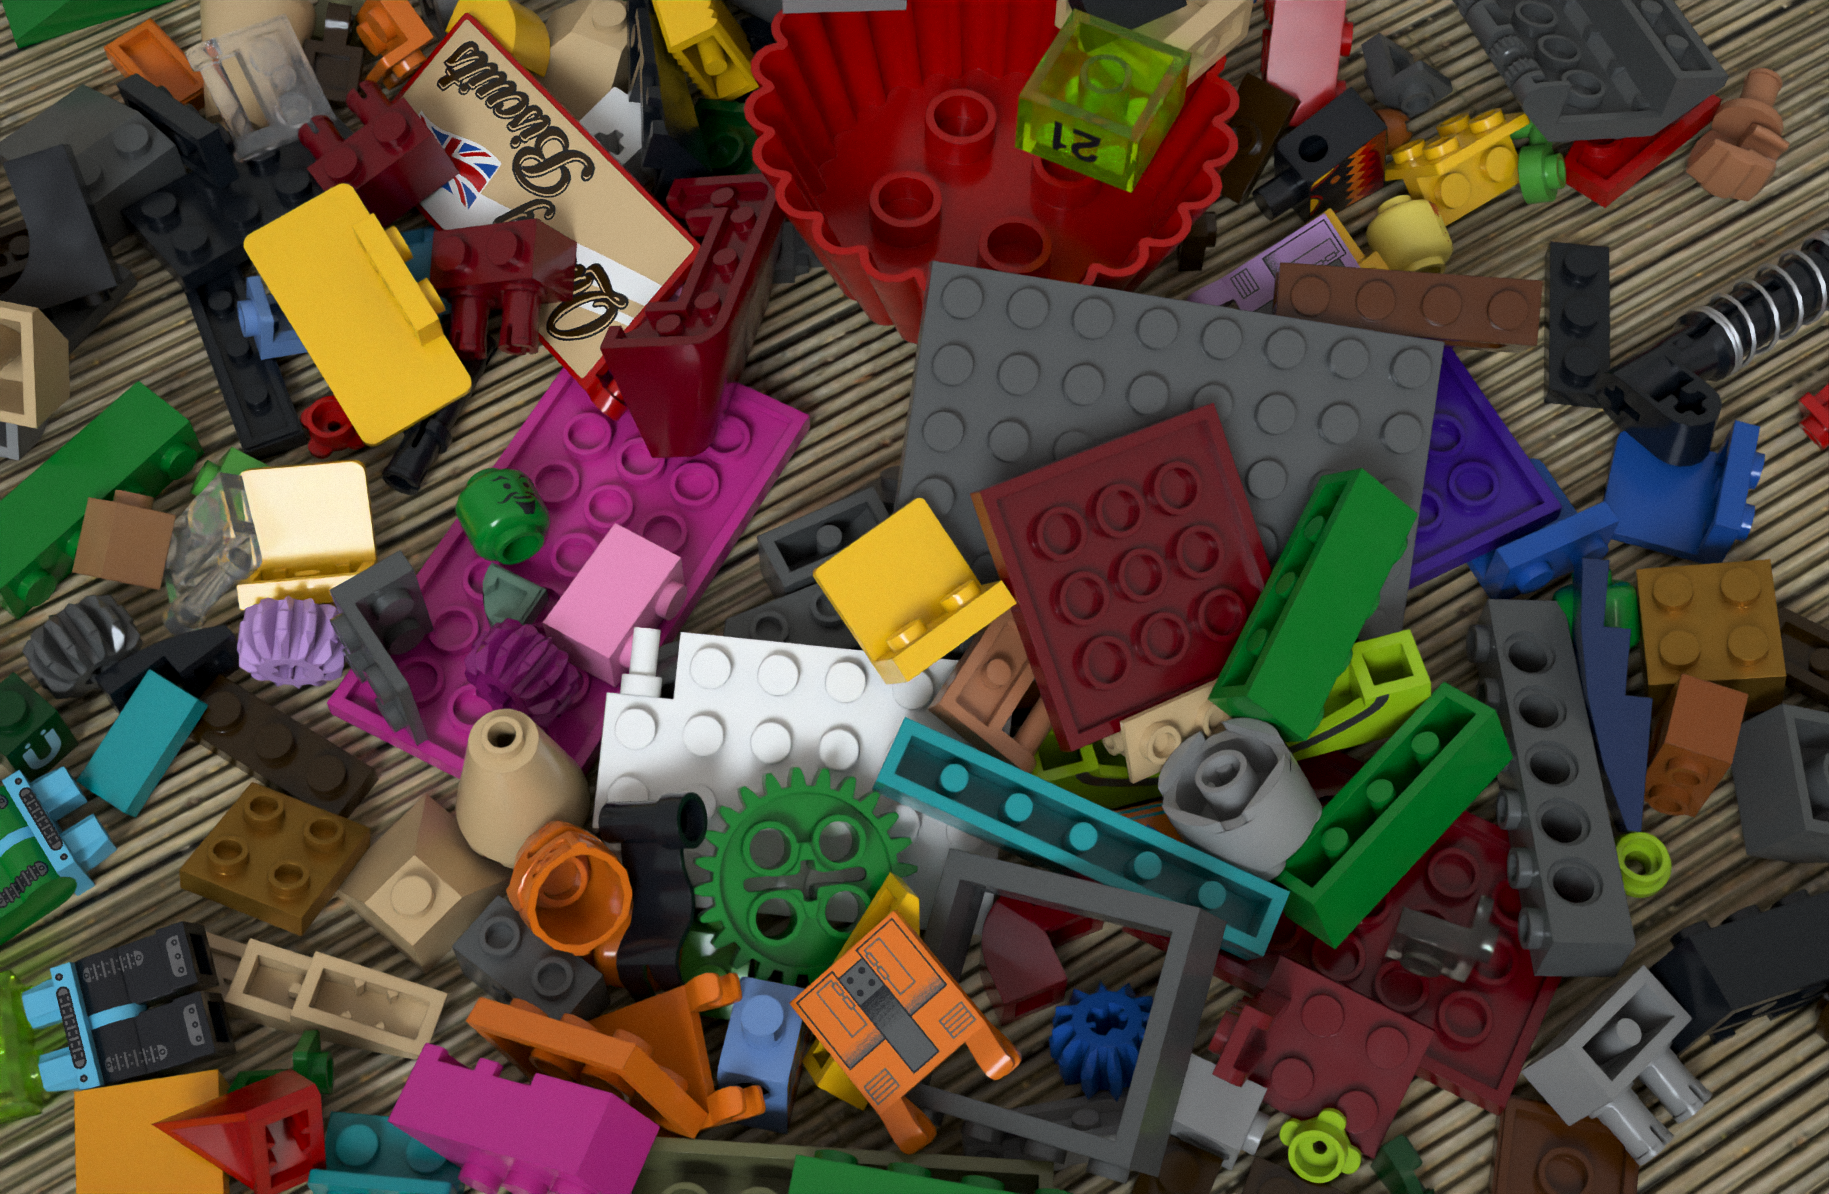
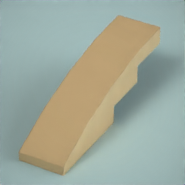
(325, 994)

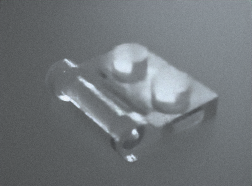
(278, 77)
(209, 552)

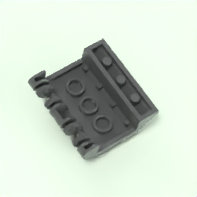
(1596, 63)

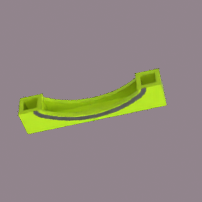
(1365, 705)

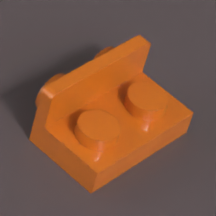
(396, 34)

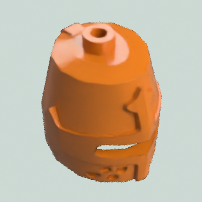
(569, 888)

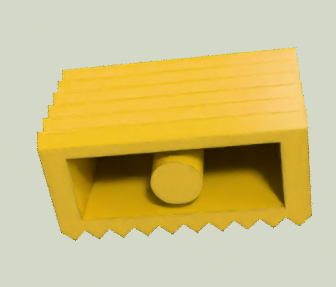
(708, 46)

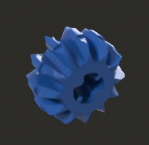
(1099, 1038)

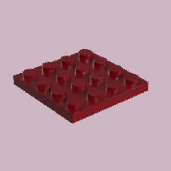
(1127, 570)

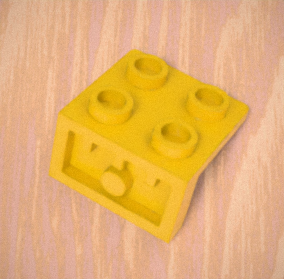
(908, 593)

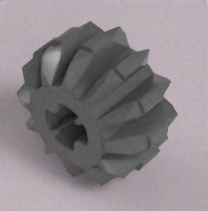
(81, 645)

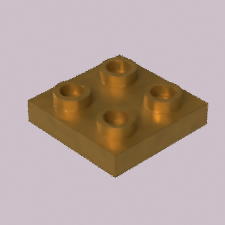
(275, 858)

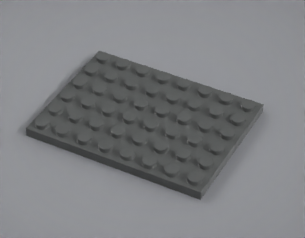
(1050, 367)

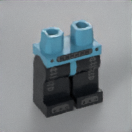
(108, 1019)

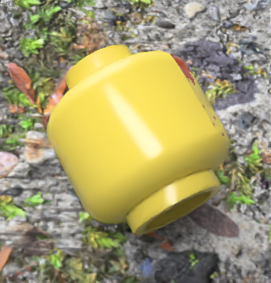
(1410, 235)

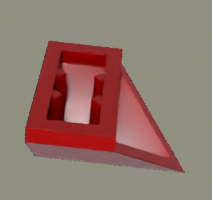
(258, 1134)

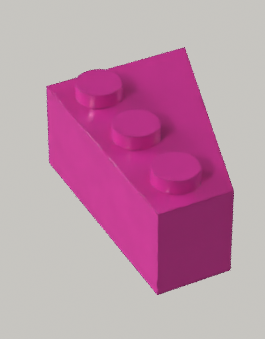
(522, 1134)

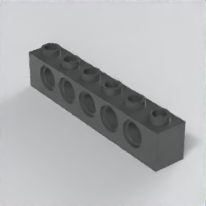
(1536, 689)

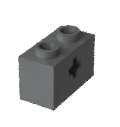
(513, 962)

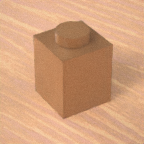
(124, 540)

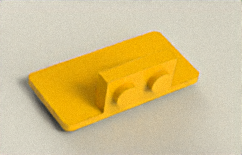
(360, 312)

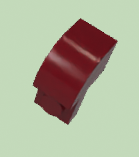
(1020, 958)

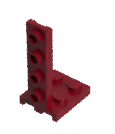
(1322, 1049)

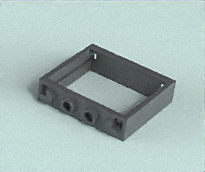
(1169, 1030)

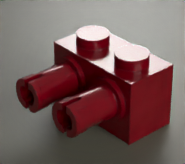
(387, 161)
(503, 268)

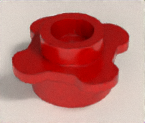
(319, 419)

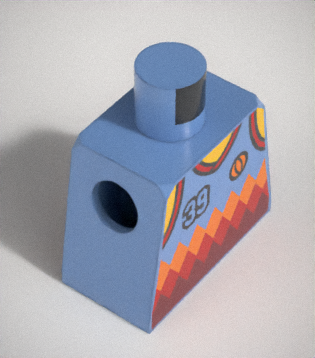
(765, 1049)

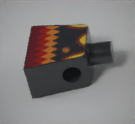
(1327, 161)

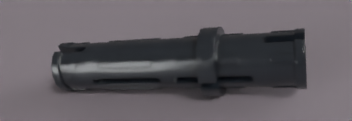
(430, 436)

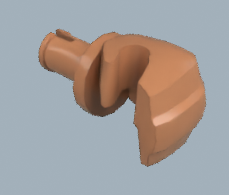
(1744, 141)

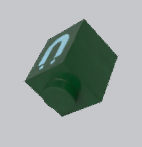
(30, 730)

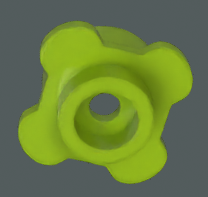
(1315, 1164)

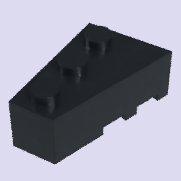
(1748, 966)

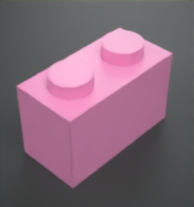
(618, 588)

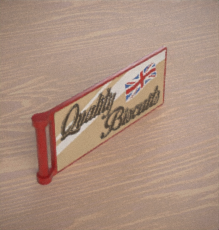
(531, 160)

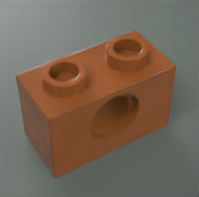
(1692, 744)

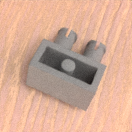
(1608, 1045)

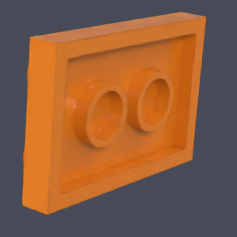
(584, 1056)

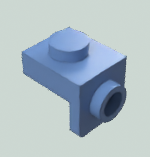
(265, 320)

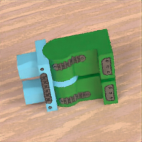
(37, 858)

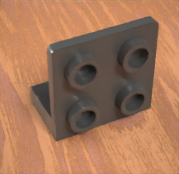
(380, 617)

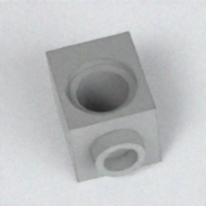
(1219, 1114)

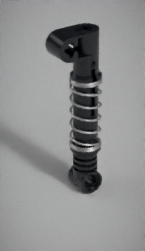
(1663, 389)

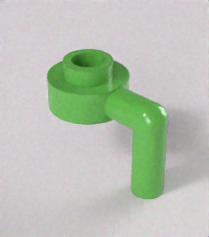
(1538, 167)

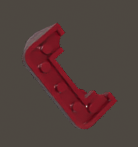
(692, 351)

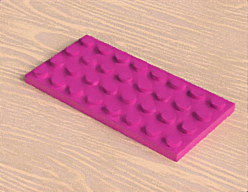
(589, 479)

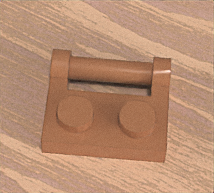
(987, 690)

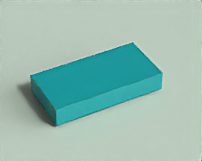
(142, 743)

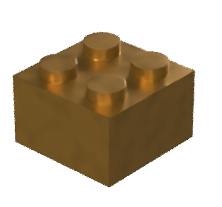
(1711, 626)

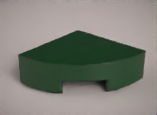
(1396, 1167)

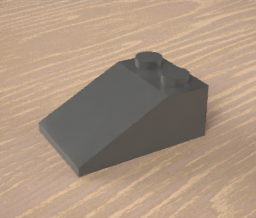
(114, 146)
(1784, 784)

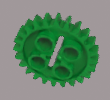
(799, 816)

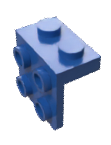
(1686, 508)
(1547, 551)

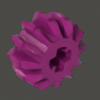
(522, 672)

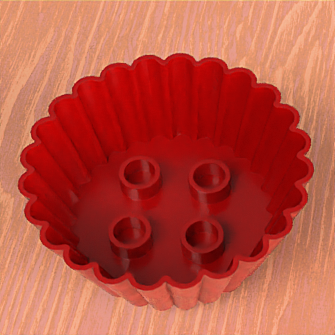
(903, 153)

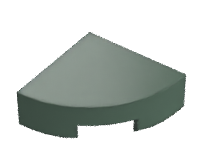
(511, 596)

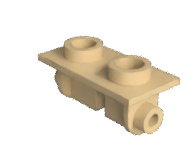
(1155, 733)

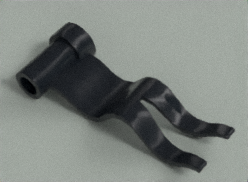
(663, 896)

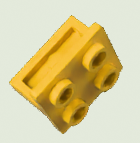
(1461, 164)

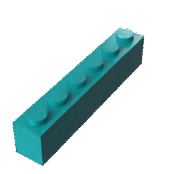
(1072, 834)

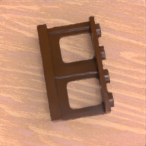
(1433, 306)

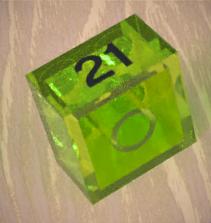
(1102, 100)

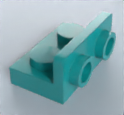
(378, 1158)

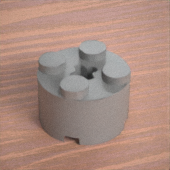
(1240, 797)

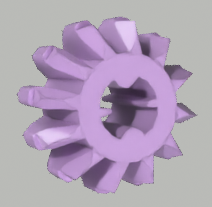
(290, 642)

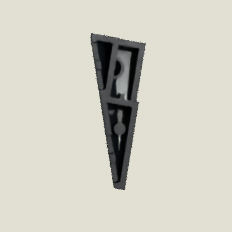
(669, 123)

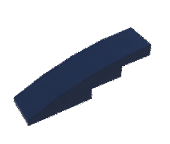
(1616, 720)

